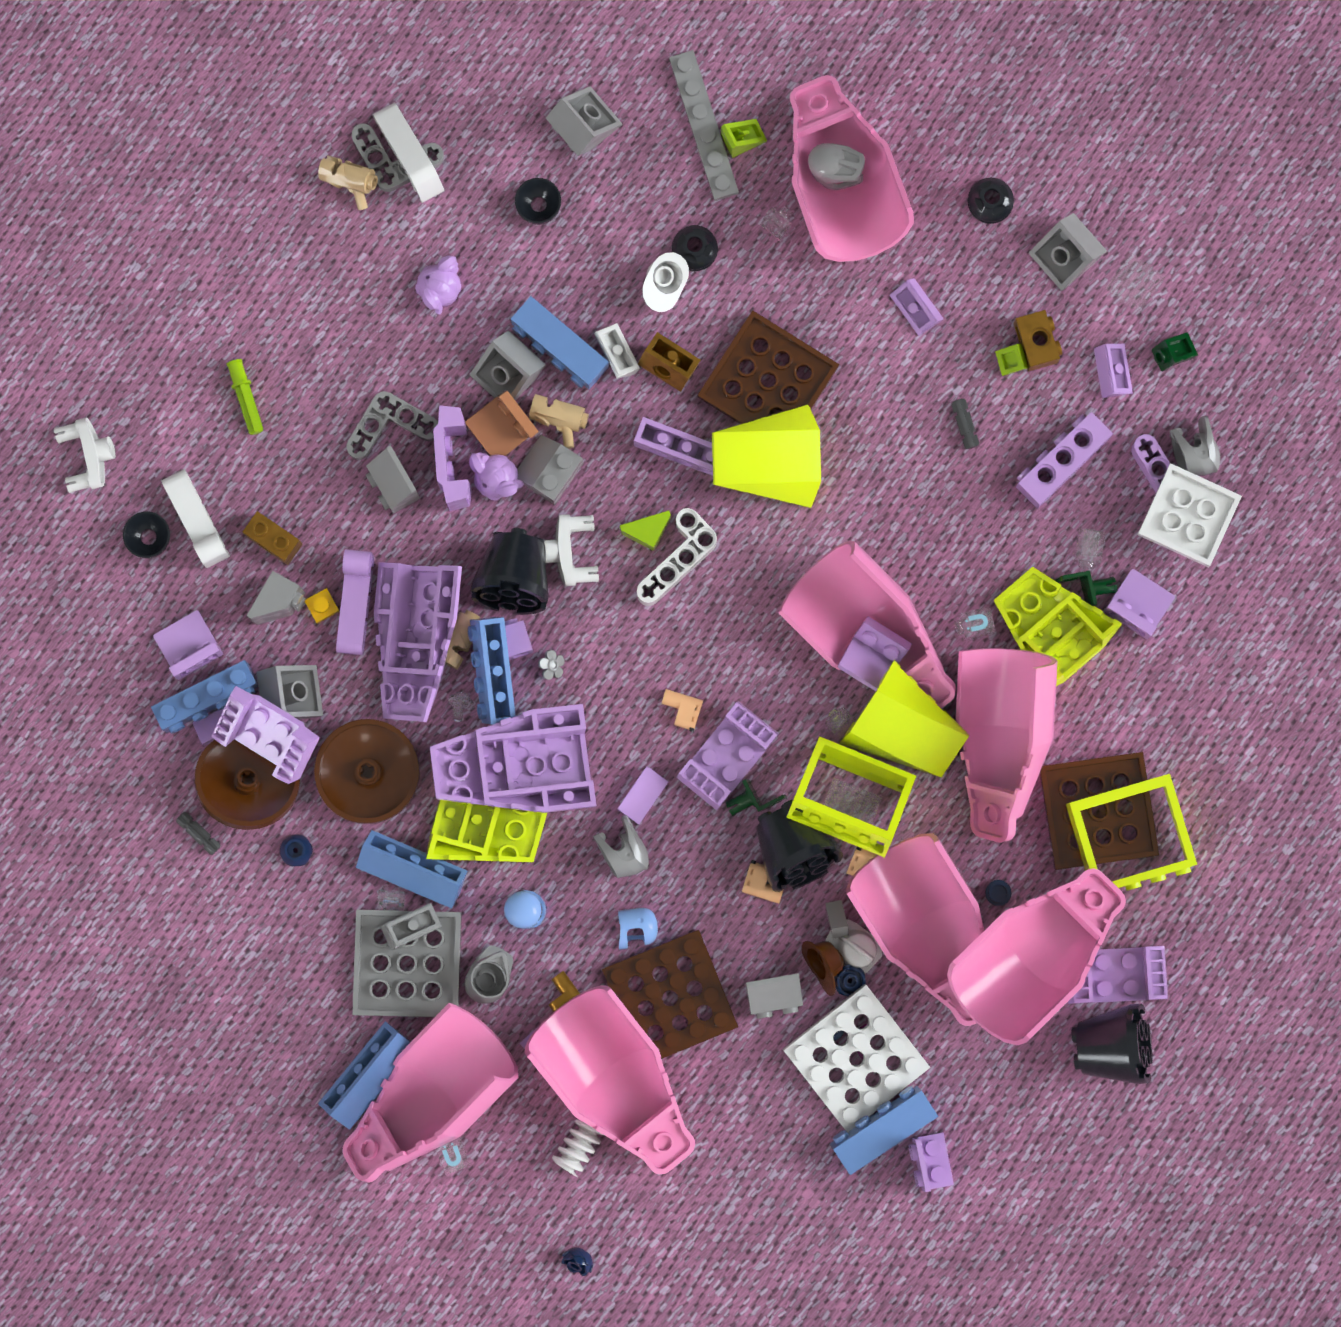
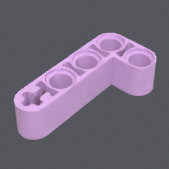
(1142, 456)
(354, 601)

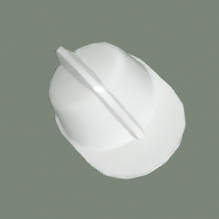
(665, 281)
(858, 948)

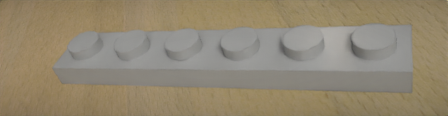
(703, 125)

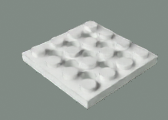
(874, 1060)

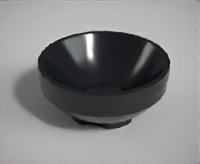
(534, 189)
(988, 212)
(696, 260)
(137, 525)

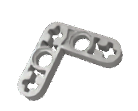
(395, 169)
(383, 417)

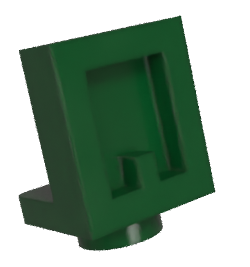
(1174, 351)

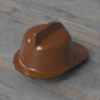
(824, 962)

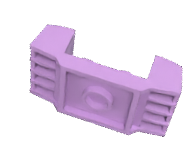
(449, 424)
(267, 732)
(727, 755)
(1125, 976)

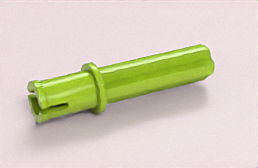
(245, 397)

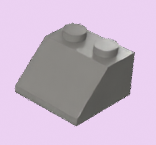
(583, 120)
(1067, 251)
(507, 367)
(549, 469)
(392, 481)
(276, 600)
(292, 689)
(774, 994)

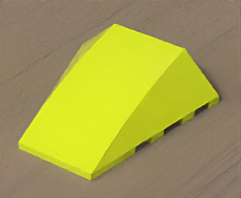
(771, 457)
(1054, 622)
(906, 726)
(484, 833)

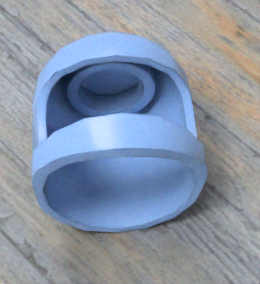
(525, 909)
(637, 918)

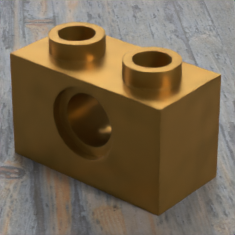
(1036, 355)
(668, 361)
(272, 538)

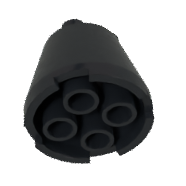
(512, 574)
(794, 851)
(1115, 1045)

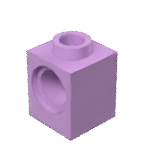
(517, 639)

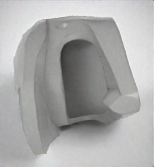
(836, 164)
(1200, 458)
(632, 855)
(485, 987)

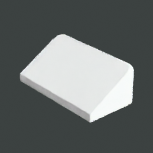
(617, 351)

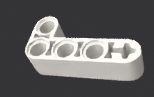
(409, 152)
(195, 518)
(673, 563)

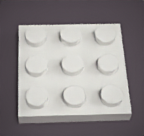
(1189, 515)

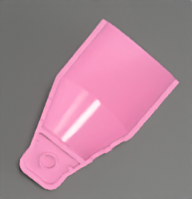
(856, 219)
(838, 597)
(1010, 716)
(919, 912)
(1035, 957)
(611, 1077)
(432, 1094)

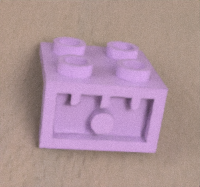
(1139, 604)
(187, 645)
(872, 653)
(932, 1162)

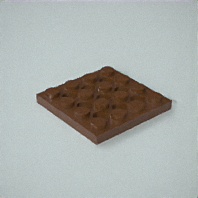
(778, 341)
(1104, 769)
(677, 981)

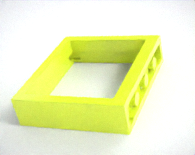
(838, 823)
(1156, 874)

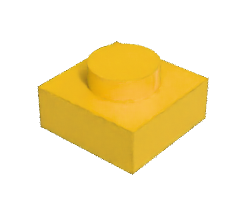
(321, 605)

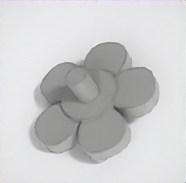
(551, 665)

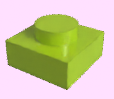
(1011, 359)

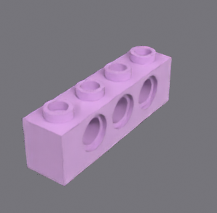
(1096, 435)
(675, 445)

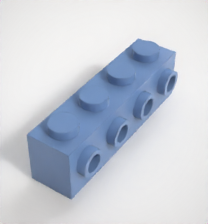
(559, 343)
(492, 669)
(203, 697)
(411, 871)
(350, 1099)
(883, 1129)

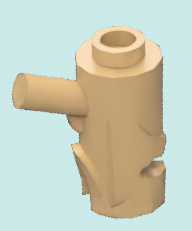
(348, 175)
(560, 414)
(460, 639)

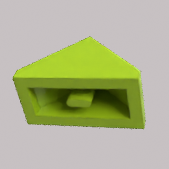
(742, 136)
(647, 530)

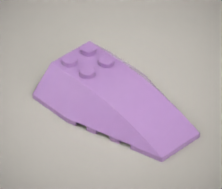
(415, 625)
(519, 763)

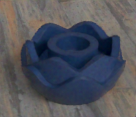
(304, 850)
(857, 976)
(578, 1261)

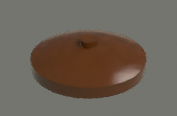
(367, 771)
(239, 787)

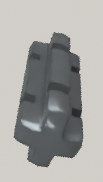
(965, 423)
(198, 833)

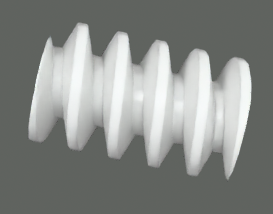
(577, 1147)

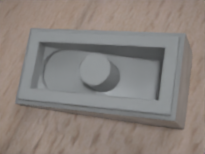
(411, 926)

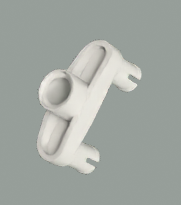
(95, 453)
(560, 550)

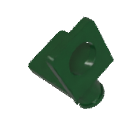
(1089, 587)
(750, 798)

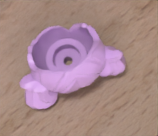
(439, 284)
(494, 475)

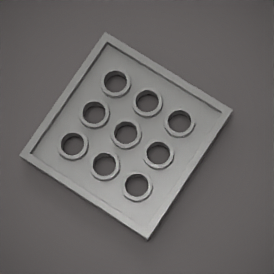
(392, 1003)

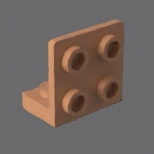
(501, 425)

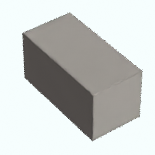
(837, 919)

